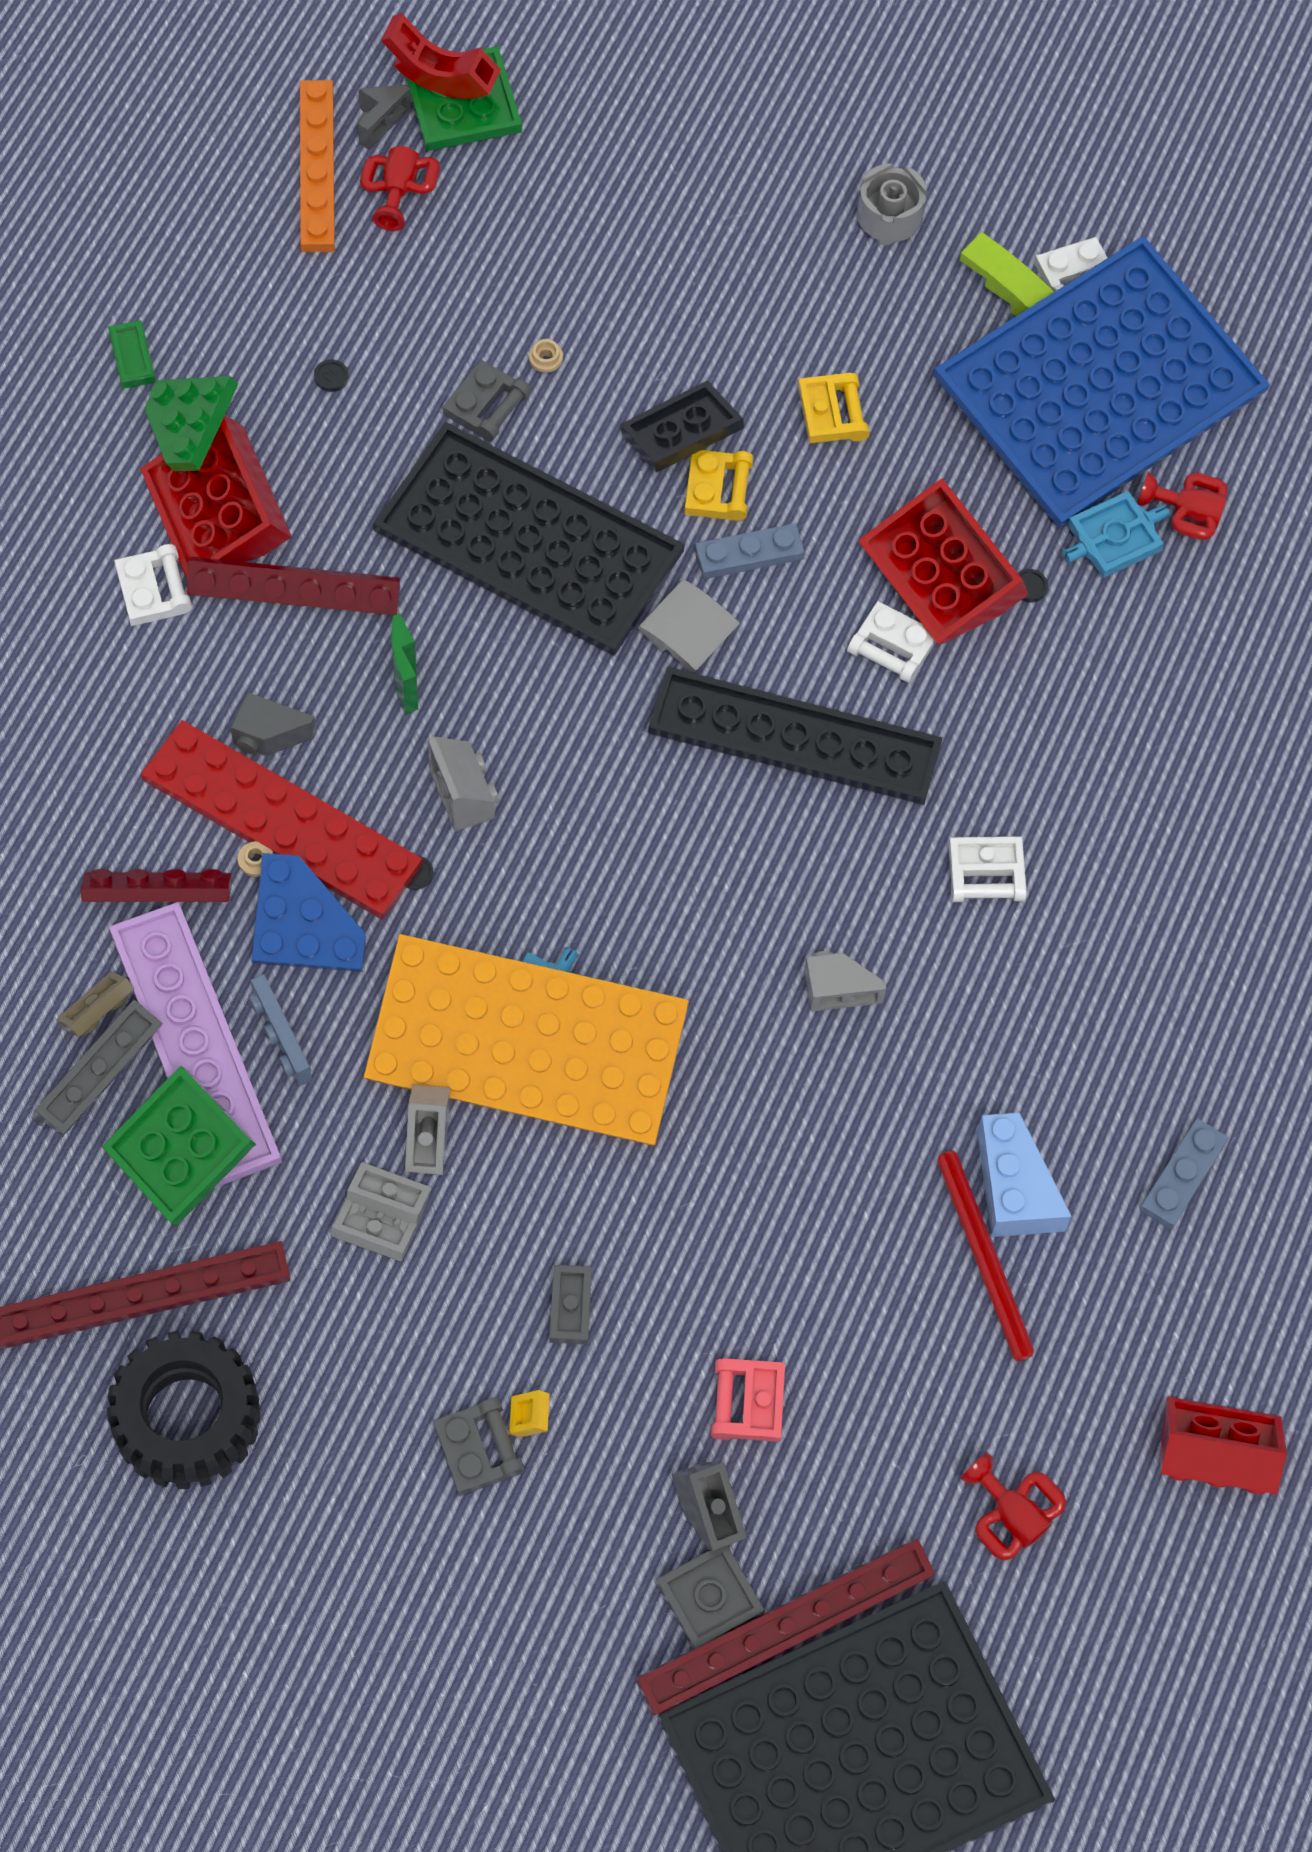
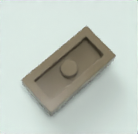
(92, 1006)

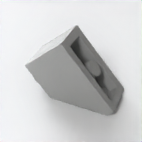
(840, 982)
(427, 1129)

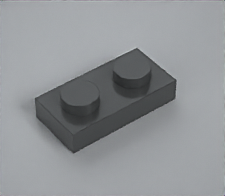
(570, 1304)

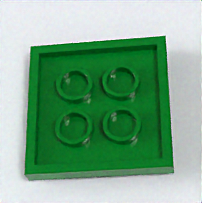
(458, 121)
(178, 1145)

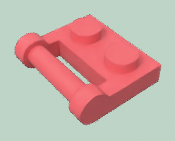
(761, 1400)

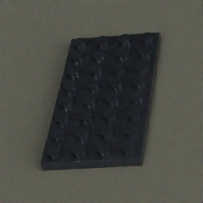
(529, 538)

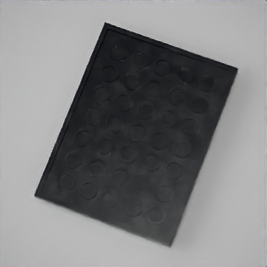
(861, 1742)

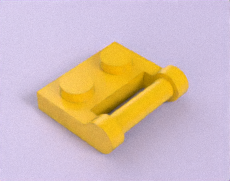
(822, 408)
(706, 485)

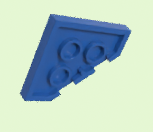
(302, 920)

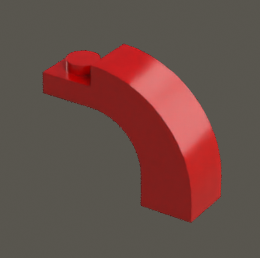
(436, 69)

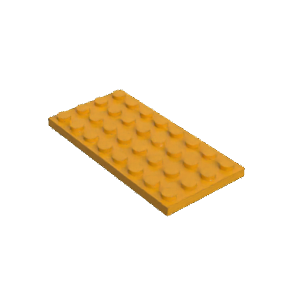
(527, 1039)

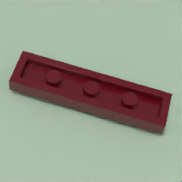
(146, 886)

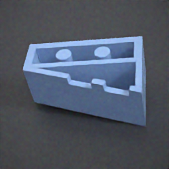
(1017, 1181)

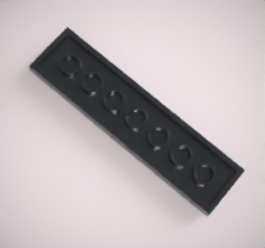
(795, 735)

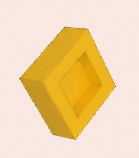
(529, 1413)

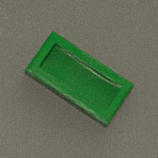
(131, 354)

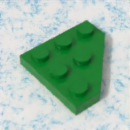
(188, 416)

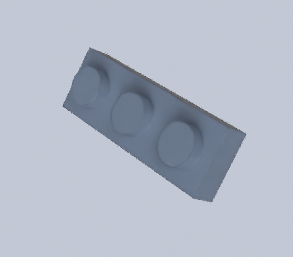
(749, 551)
(279, 1031)
(1184, 1174)

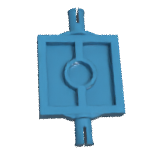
(1115, 534)

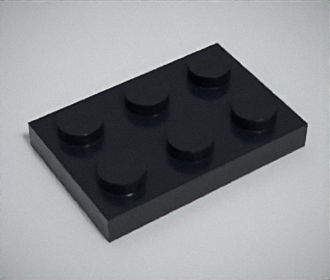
(682, 426)

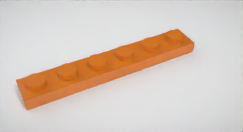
(317, 166)

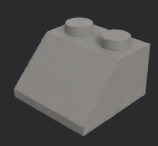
(461, 782)

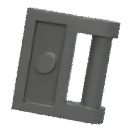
(477, 396)
(466, 1452)

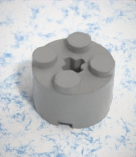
(891, 203)

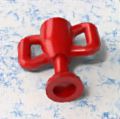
(399, 179)
(1193, 504)
(1015, 1510)

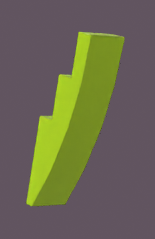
(1004, 274)

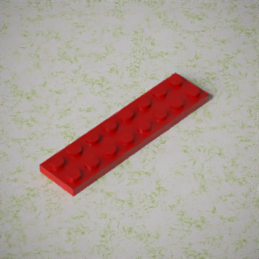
(282, 817)

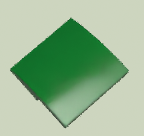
(404, 664)

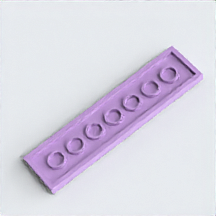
(194, 1032)

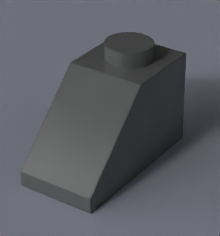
(270, 726)
(710, 1504)

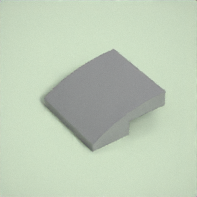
(688, 625)
(381, 1211)

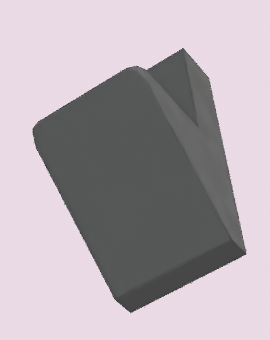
(382, 110)

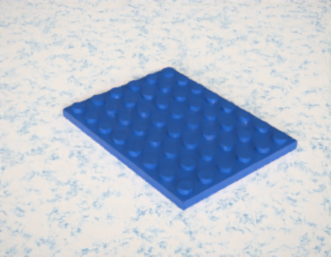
(1100, 380)

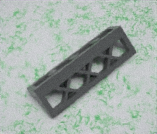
(97, 1068)

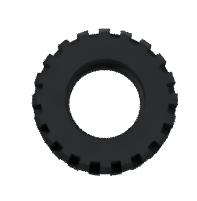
(173, 1362)

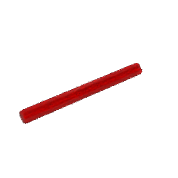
(985, 1256)

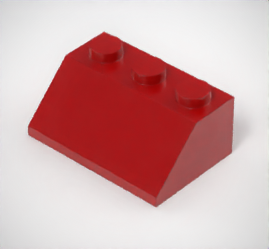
(1222, 1446)

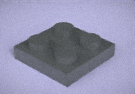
(709, 1596)

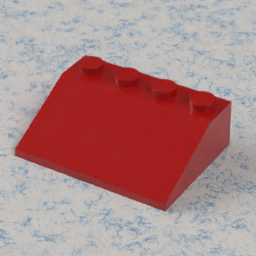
(222, 507)
(943, 564)

